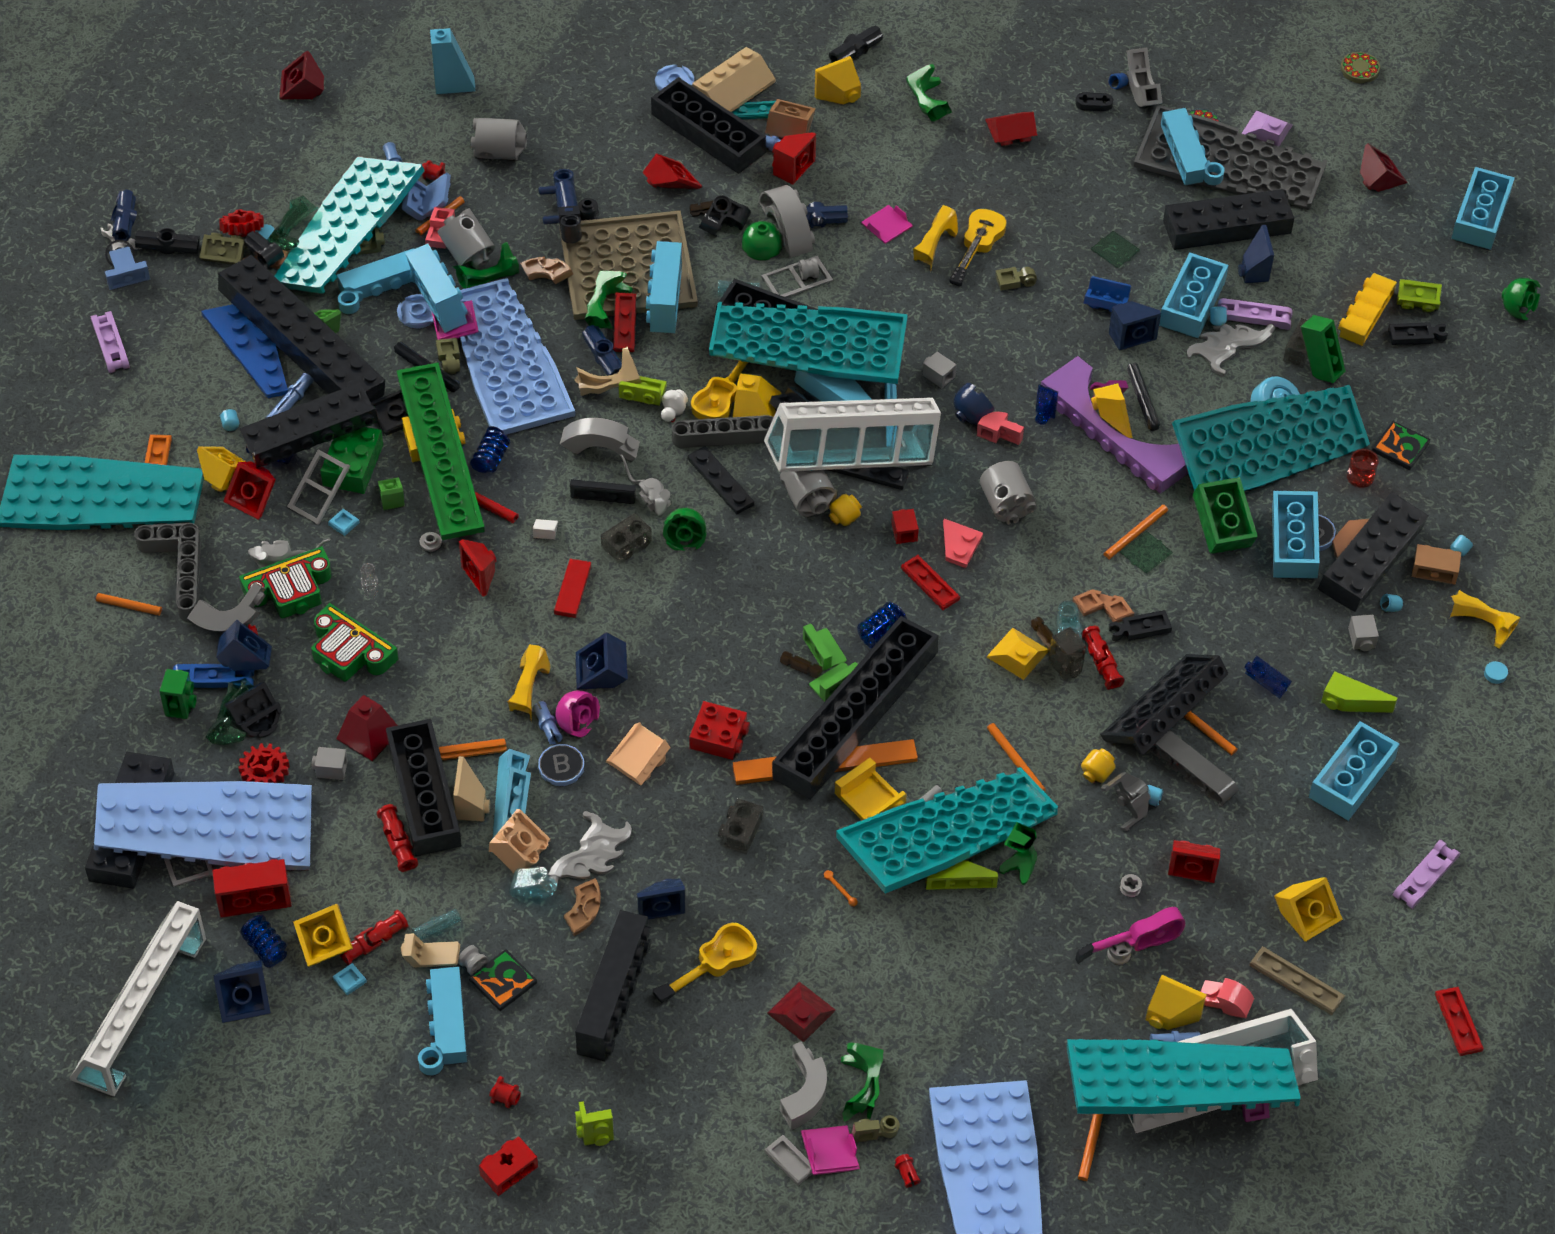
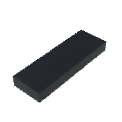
(602, 491)

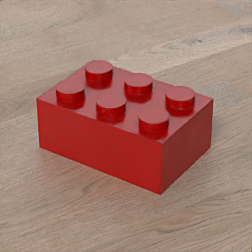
(252, 888)

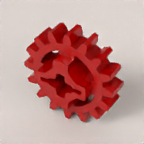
(241, 222)
(262, 763)

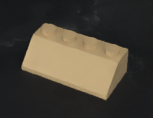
(736, 79)

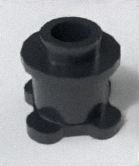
(588, 209)

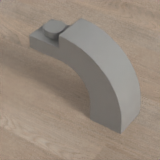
(1140, 78)
(599, 432)
(215, 620)
(805, 1103)

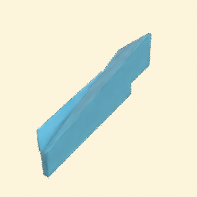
(511, 787)

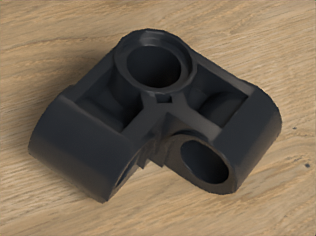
(733, 215)

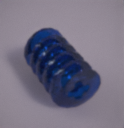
(490, 450)
(879, 622)
(264, 941)

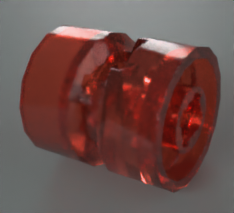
(1362, 468)

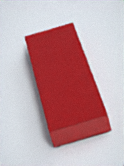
(624, 321)
(930, 582)
(572, 588)
(1459, 1021)

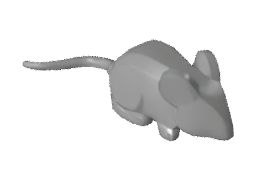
(652, 492)
(273, 553)

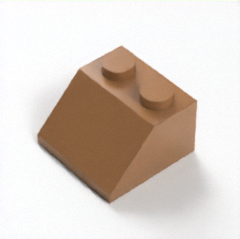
(789, 119)

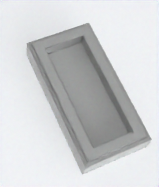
(789, 1159)

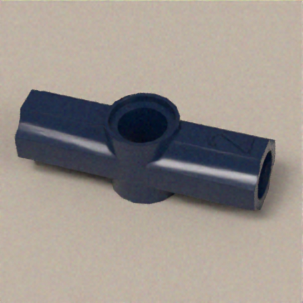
(123, 215)
(821, 215)
(602, 350)

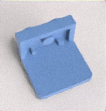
(422, 199)

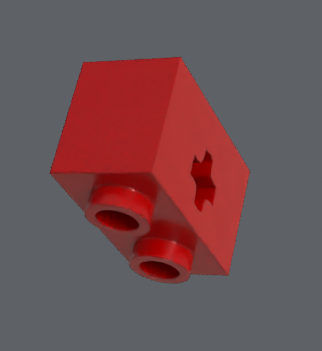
(508, 1165)

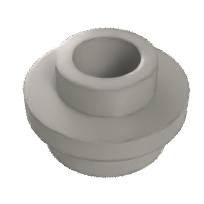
(430, 546)

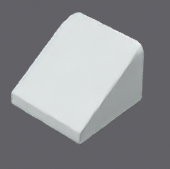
(545, 529)

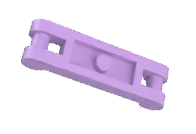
(1257, 313)
(110, 341)
(1426, 874)

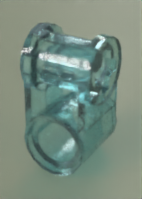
(1064, 622)
(532, 883)

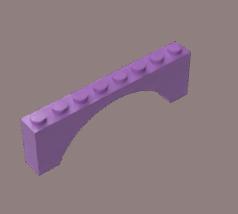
(1154, 463)

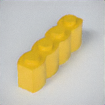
(1367, 308)

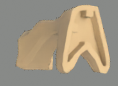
(596, 384)

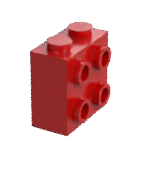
(719, 730)

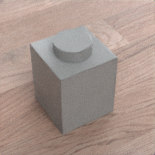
(939, 369)
(1363, 632)
(330, 763)

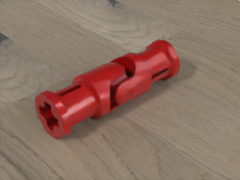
(1102, 657)
(397, 838)
(374, 936)

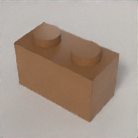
(1436, 564)

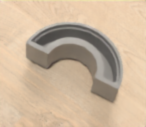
(791, 218)

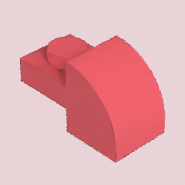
(436, 222)
(996, 426)
(1229, 996)

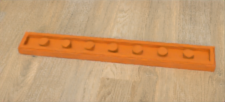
(882, 754)

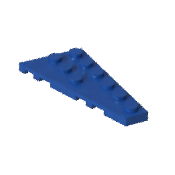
(249, 347)

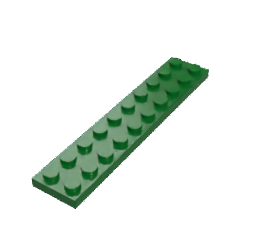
(440, 451)

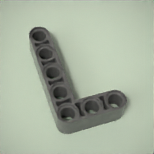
(185, 540)

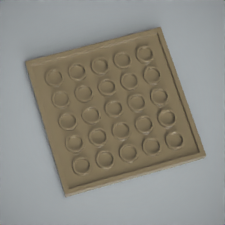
(627, 247)

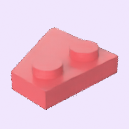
(960, 542)

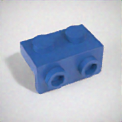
(1106, 293)

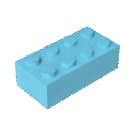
(1482, 208)
(437, 287)
(664, 287)
(1193, 295)
(1295, 534)
(1354, 770)

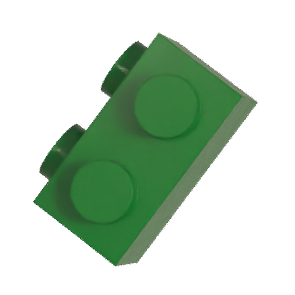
(177, 694)

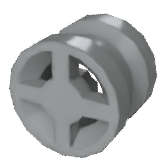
(809, 268)
(1115, 957)
(472, 959)

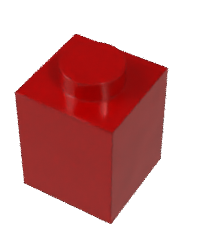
(904, 526)

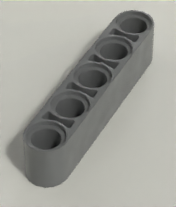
(720, 431)
(1195, 768)

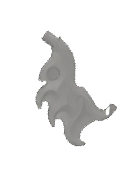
(1224, 343)
(596, 850)

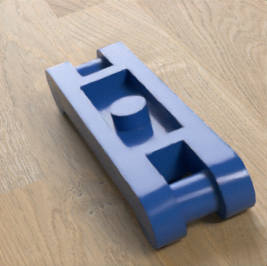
(213, 675)

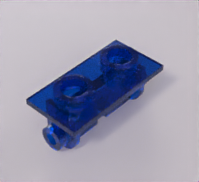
(1046, 404)
(1267, 676)

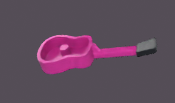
(1148, 932)

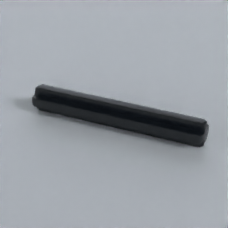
(418, 360)
(1143, 396)

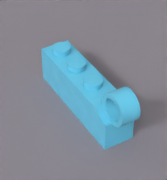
(1187, 149)
(372, 280)
(448, 1021)

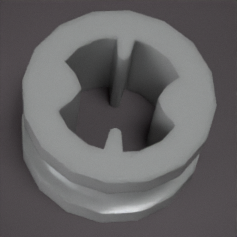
(1126, 890)

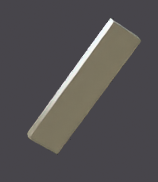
(1297, 980)

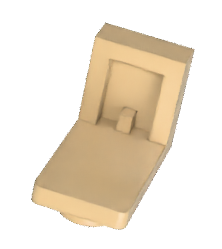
(429, 954)

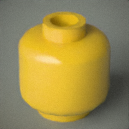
(845, 510)
(1098, 765)

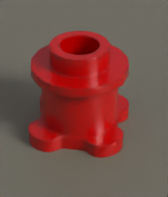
(432, 170)
(505, 1093)

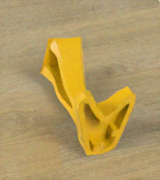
(944, 220)
(1470, 606)
(533, 660)

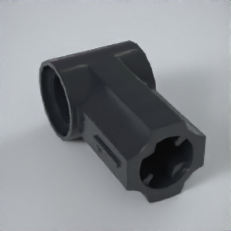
(266, 252)

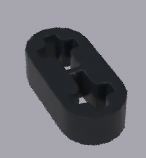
(1094, 101)

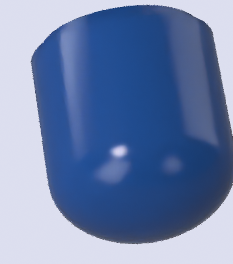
(1123, 80)

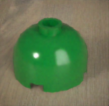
(762, 240)
(1521, 293)
(682, 526)

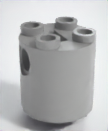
(498, 138)
(466, 240)
(809, 491)
(1007, 491)

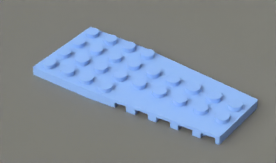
(510, 364)
(207, 821)
(988, 1157)

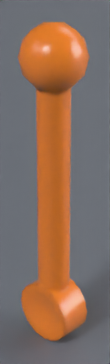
(829, 876)

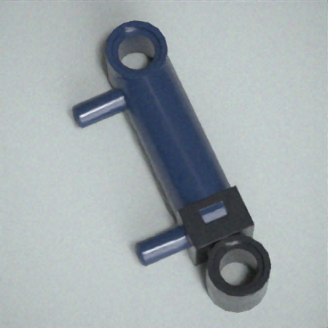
(567, 206)

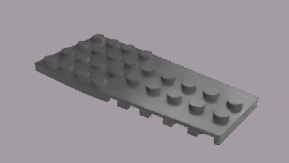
(1247, 161)

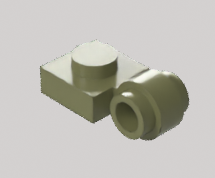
(1010, 278)
(449, 354)
(870, 1130)

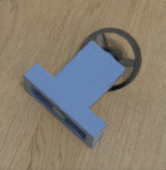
(126, 270)

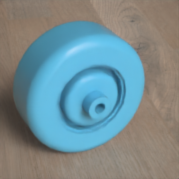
(1273, 388)

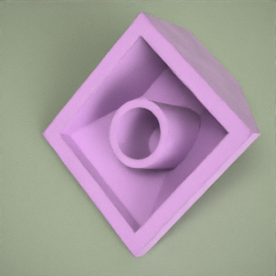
(1267, 128)

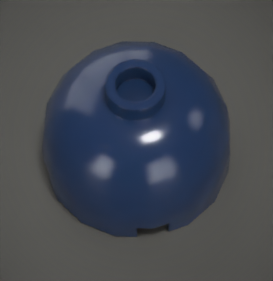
(971, 405)

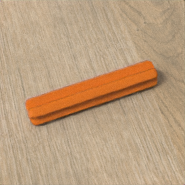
(473, 749)

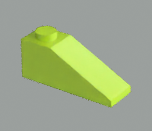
(1353, 696)
(962, 876)

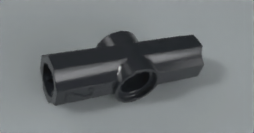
(857, 45)
(167, 241)

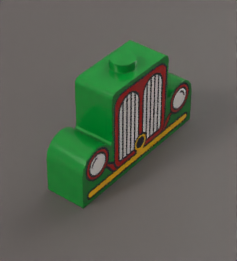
(292, 582)
(348, 646)

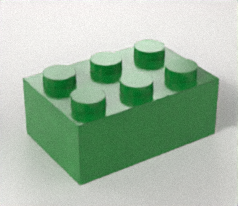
(359, 451)
(1225, 515)

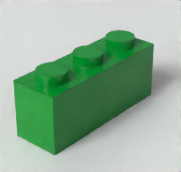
(1323, 348)

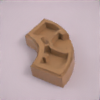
(546, 268)
(585, 908)

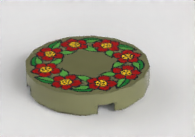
(1360, 67)

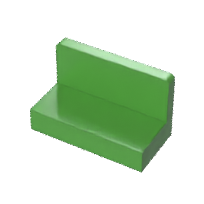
(823, 647)
(830, 681)

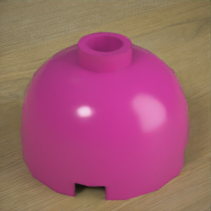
(576, 709)

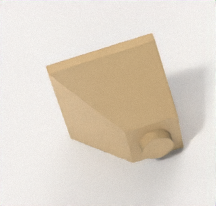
(469, 794)

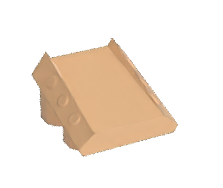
(639, 754)
(519, 842)

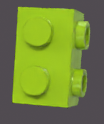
(1419, 294)
(648, 391)
(595, 1126)

